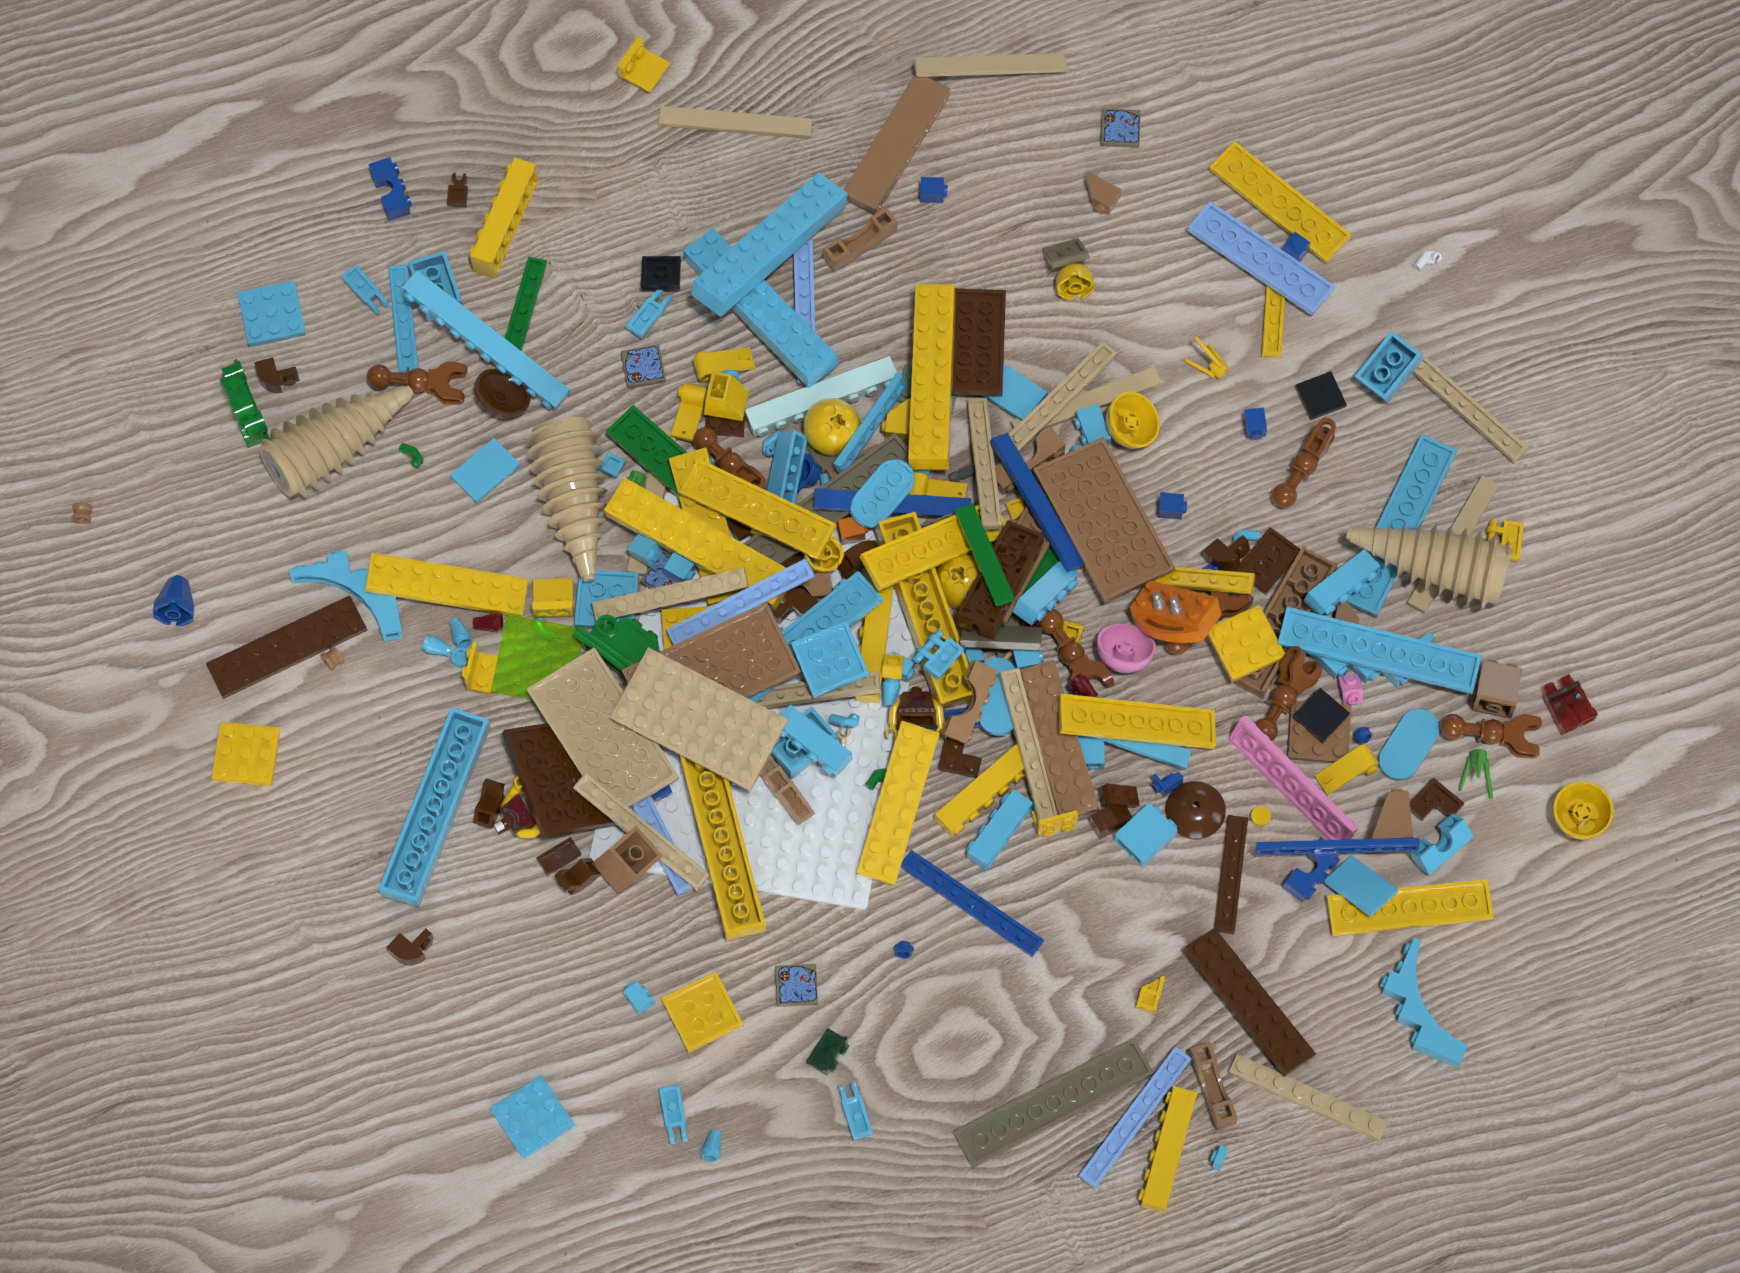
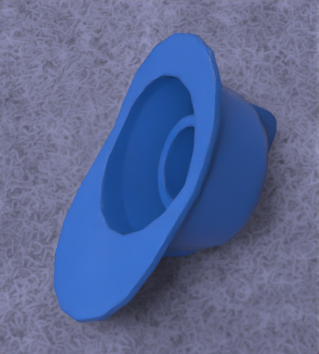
(810, 472)

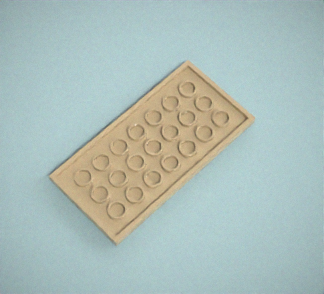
(578, 710)
(699, 719)

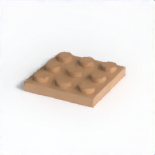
(1307, 747)

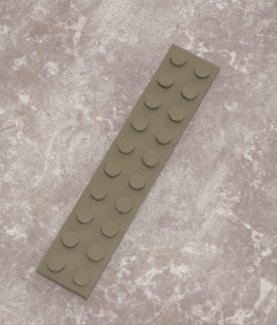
(849, 479)
(1053, 1103)

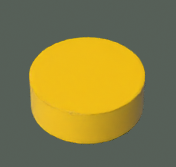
(1260, 816)

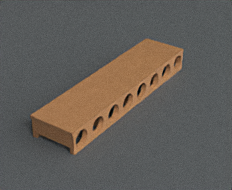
(896, 143)
(1304, 575)

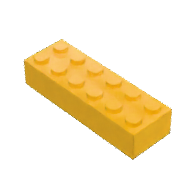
(504, 217)

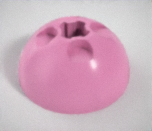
(1125, 648)

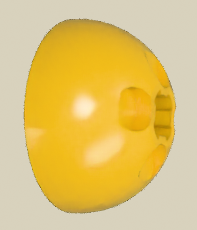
(1132, 420)
(828, 435)
(957, 589)
(1587, 801)

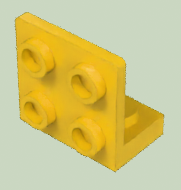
(642, 66)
(553, 597)
(479, 671)
(1055, 823)

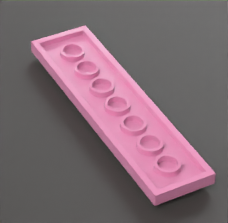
(1291, 781)

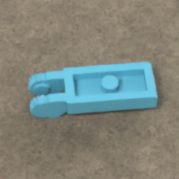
(364, 288)
(648, 314)
(673, 1111)
(855, 1113)

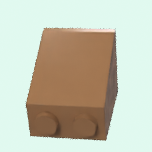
(1497, 689)
(1395, 817)
(627, 859)

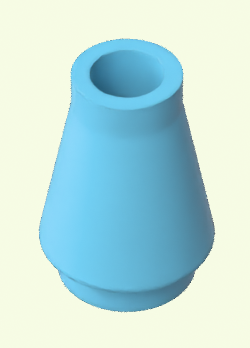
(460, 633)
(436, 646)
(890, 691)
(712, 1147)

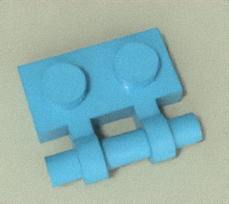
(943, 658)

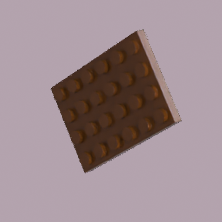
(979, 342)
(549, 781)

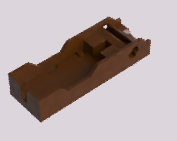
(1017, 553)

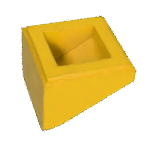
(1073, 629)
(892, 666)

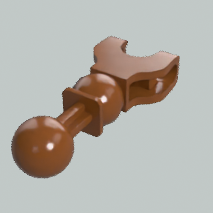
(435, 381)
(726, 459)
(1305, 463)
(1229, 607)
(1073, 653)
(1293, 680)
(1493, 731)

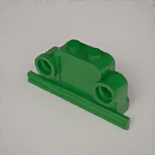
(243, 404)
(618, 642)

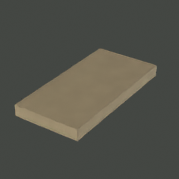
(1007, 638)

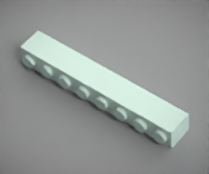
(793, 406)

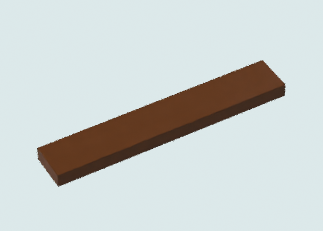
(1231, 874)

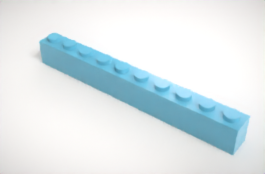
(485, 340)

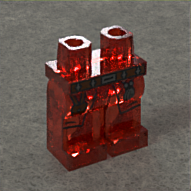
(1568, 705)

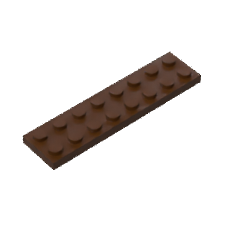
(286, 647)
(1249, 1002)

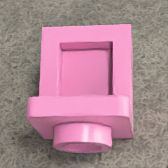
(1351, 689)

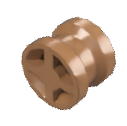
(81, 513)
(332, 658)

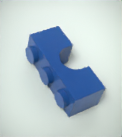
(385, 174)
(1303, 884)

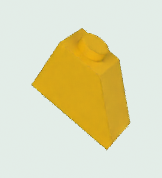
(898, 421)

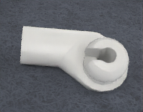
(1427, 257)

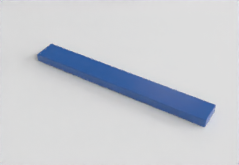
(1037, 501)
(921, 504)
(1337, 846)
(972, 903)

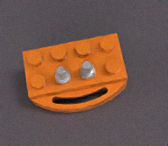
(1174, 613)

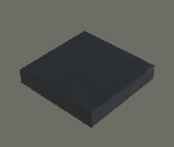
(661, 272)
(1320, 395)
(1321, 715)

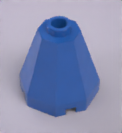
(174, 602)

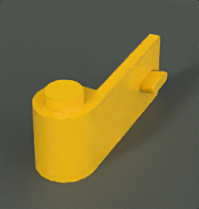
(718, 361)
(689, 411)
(933, 487)
(1356, 762)

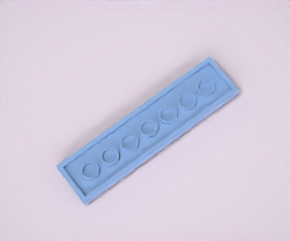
(1261, 258)

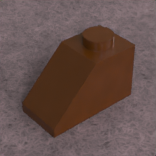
(1109, 820)

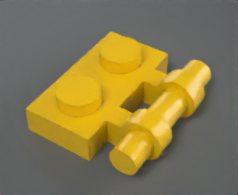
(1510, 532)

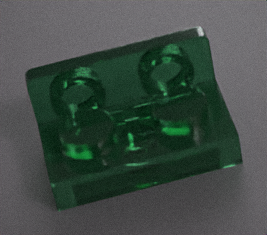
(827, 1052)

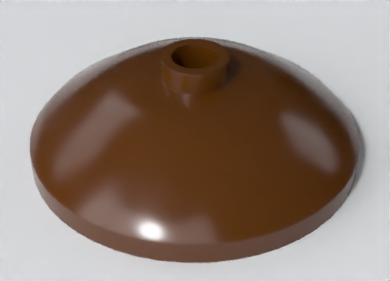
(500, 394)
(1194, 822)

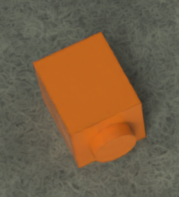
(851, 531)

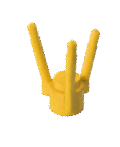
(1218, 366)

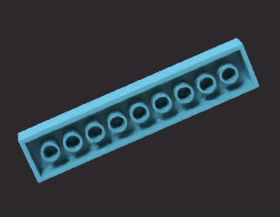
(769, 244)
(770, 317)
(434, 807)

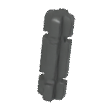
(962, 473)

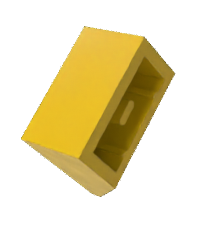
(725, 397)

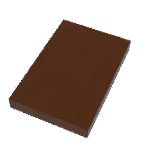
(1269, 560)

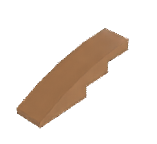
(786, 791)

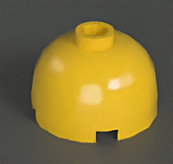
(1075, 281)
(830, 558)

